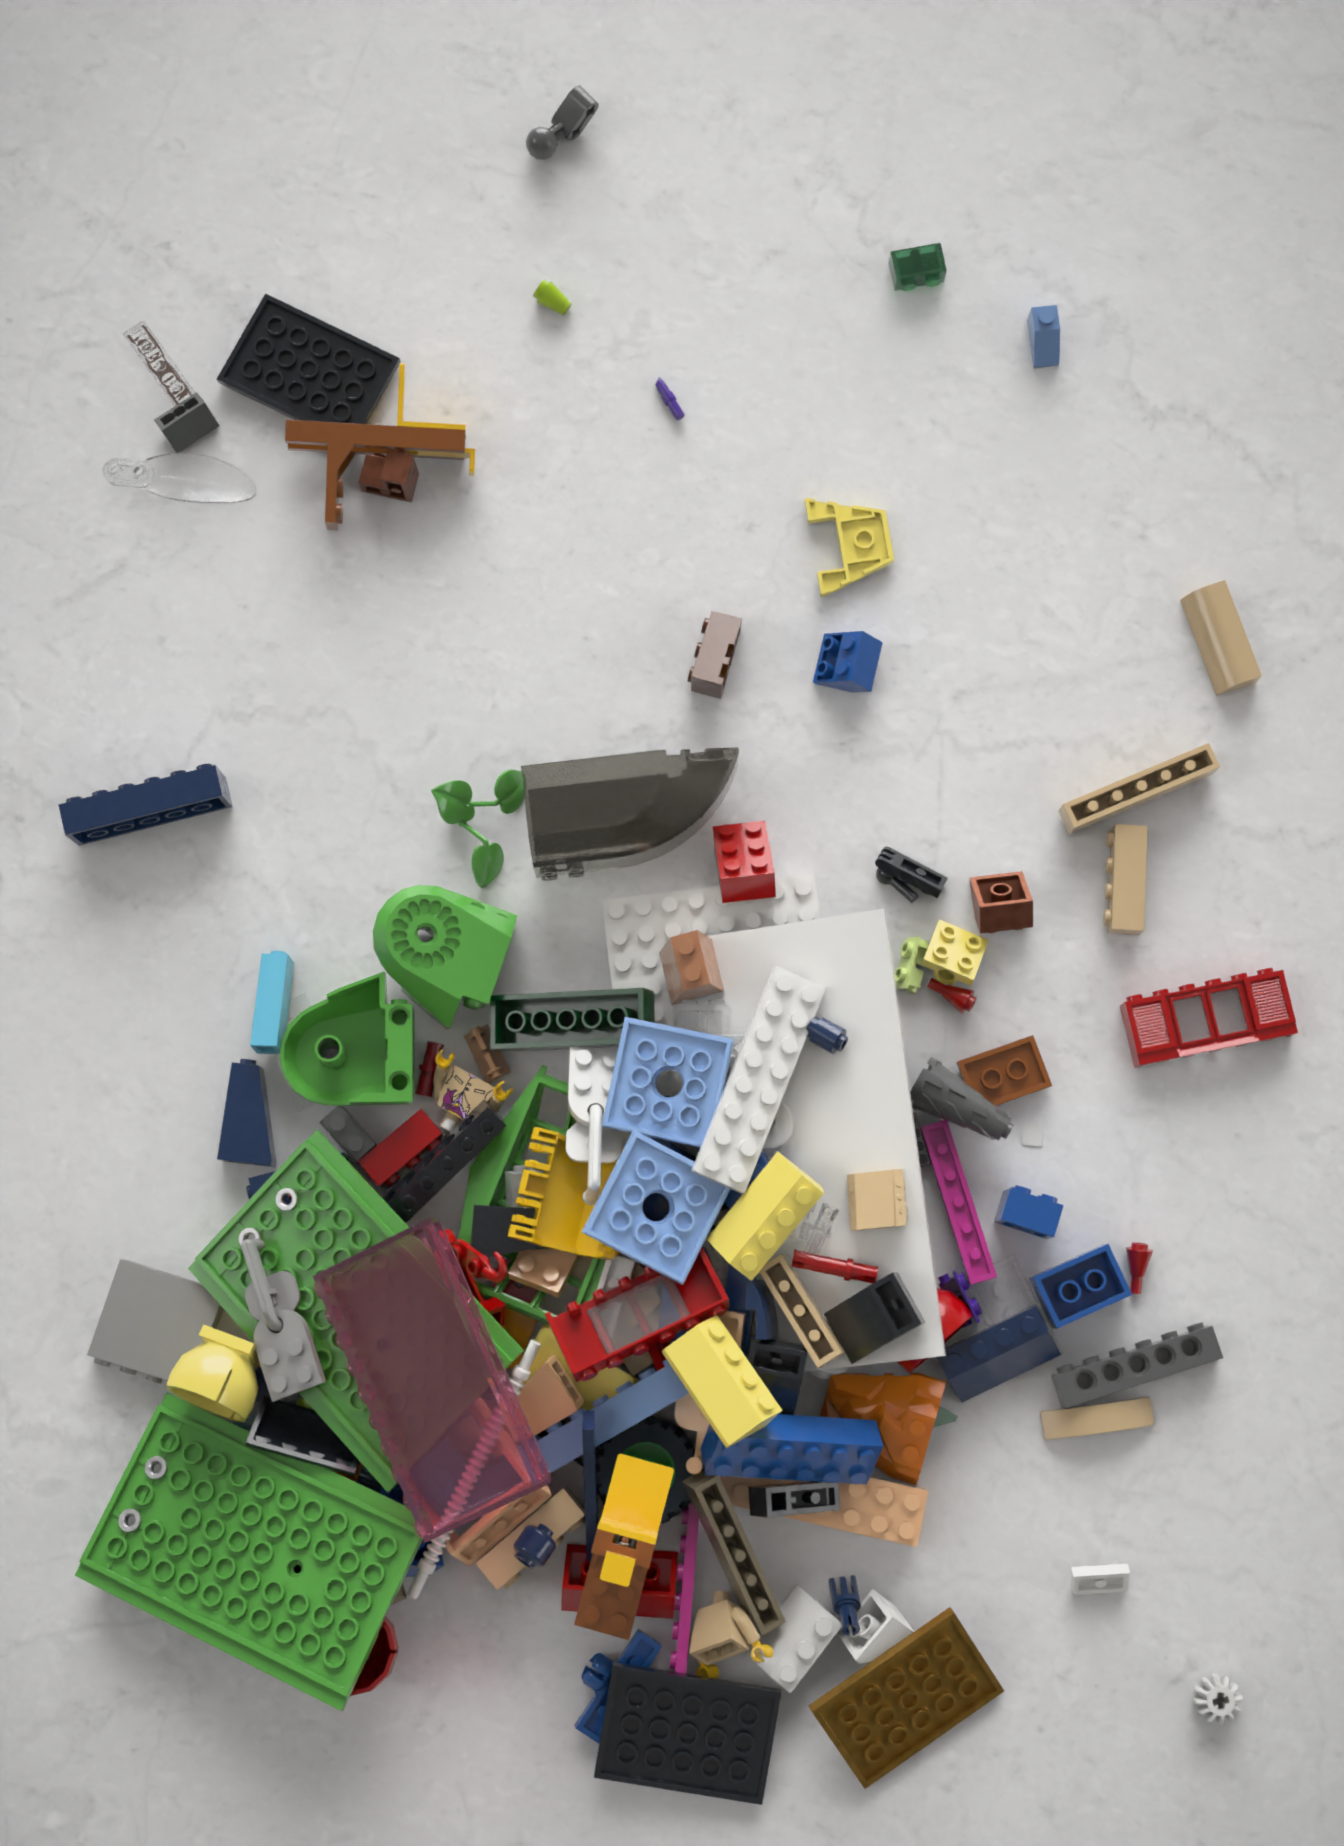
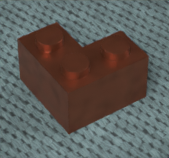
(390, 475)

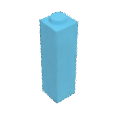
(272, 1002)

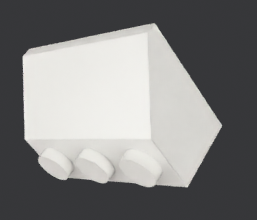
(798, 1640)

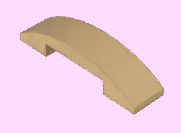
(1097, 1418)

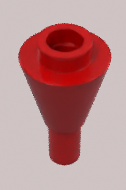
(958, 997)
(1138, 1260)

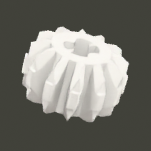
(1225, 1705)

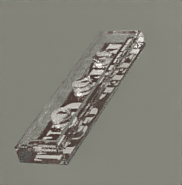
(158, 363)

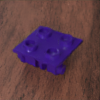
(959, 1282)

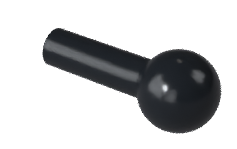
(886, 878)

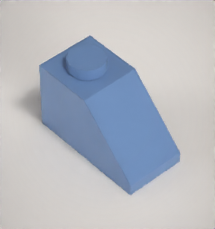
(1044, 336)

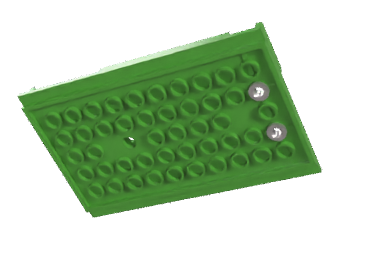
(326, 1222)
(222, 1547)

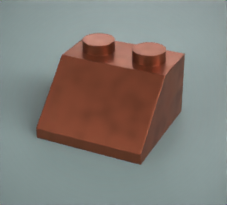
(1001, 902)

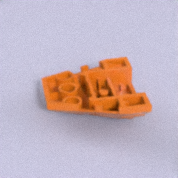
(903, 1411)

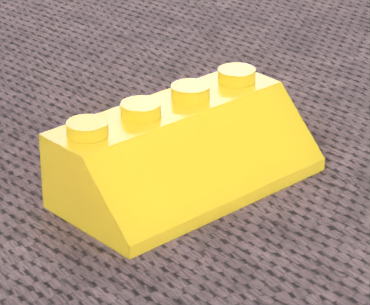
(765, 1215)
(722, 1381)

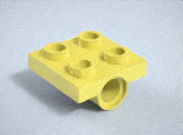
(954, 954)

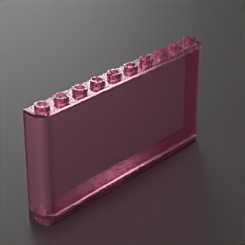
(431, 1379)

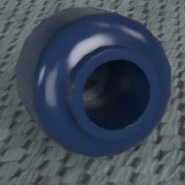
(534, 1546)

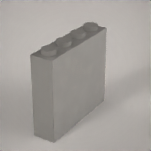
(151, 1320)

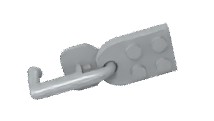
(285, 1357)

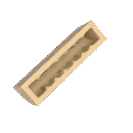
(1221, 638)

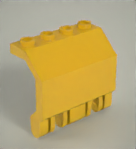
(560, 1203)

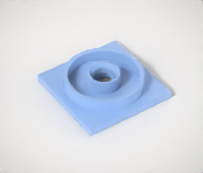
(642, 1056)
(666, 1244)

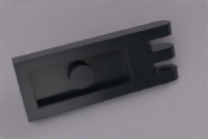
(911, 872)

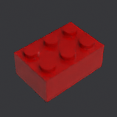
(744, 861)

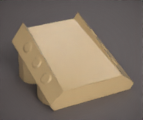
(877, 1200)

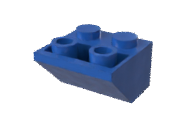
(848, 661)

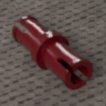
(428, 1068)

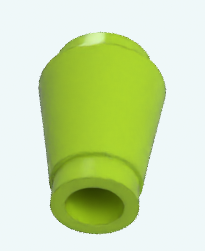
(551, 297)

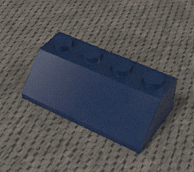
(998, 1353)

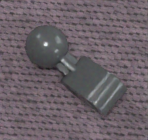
(567, 121)

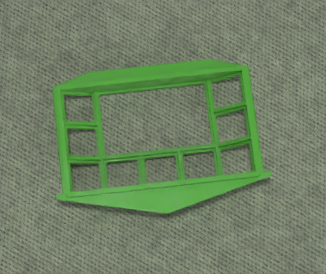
(488, 1188)

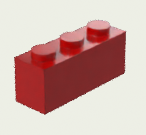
(401, 1149)

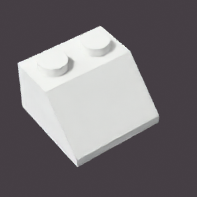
(880, 1629)

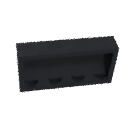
(299, 1435)

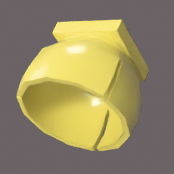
(218, 1375)

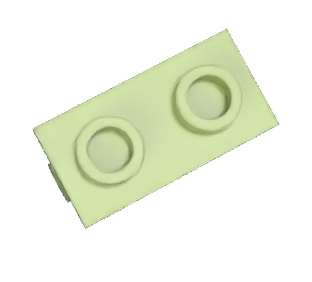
(906, 974)

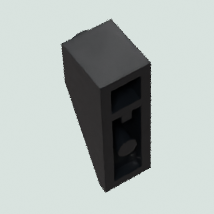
(793, 1499)

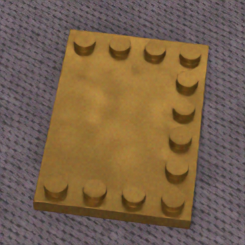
(906, 1698)

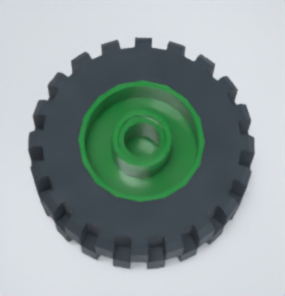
(655, 1442)

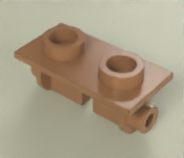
(490, 1062)

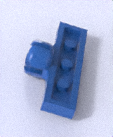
(639, 1652)

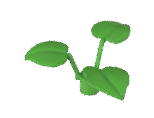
(456, 807)

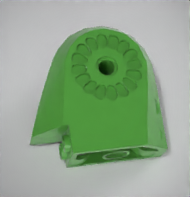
(457, 962)
(373, 1046)

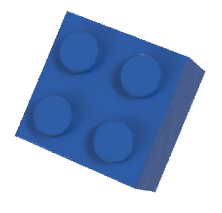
(1028, 1212)

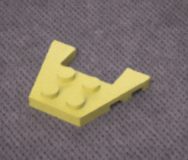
(862, 542)

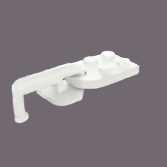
(588, 1089)

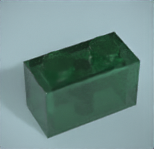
(917, 267)

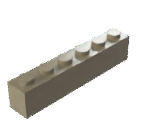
(734, 1551)

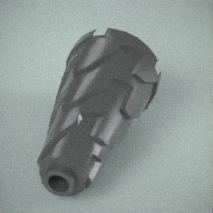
(949, 1098)

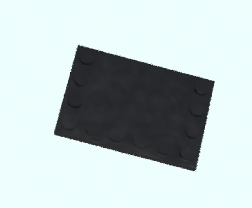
(307, 366)
(687, 1733)

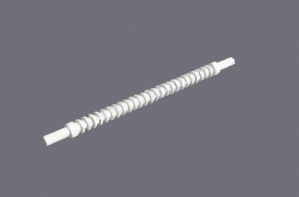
(427, 1565)

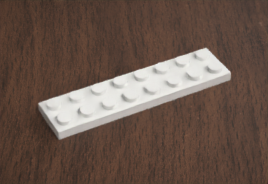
(758, 1080)

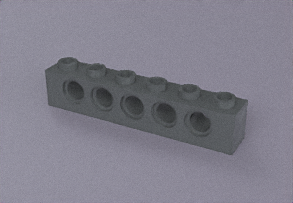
(1205, 1351)

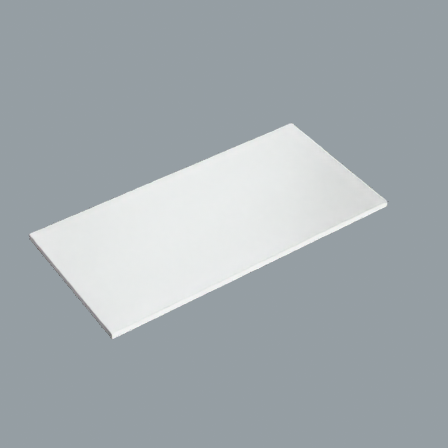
(845, 1107)

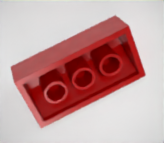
(658, 1589)

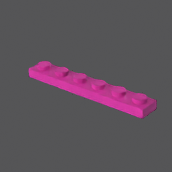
(958, 1202)
(683, 1600)

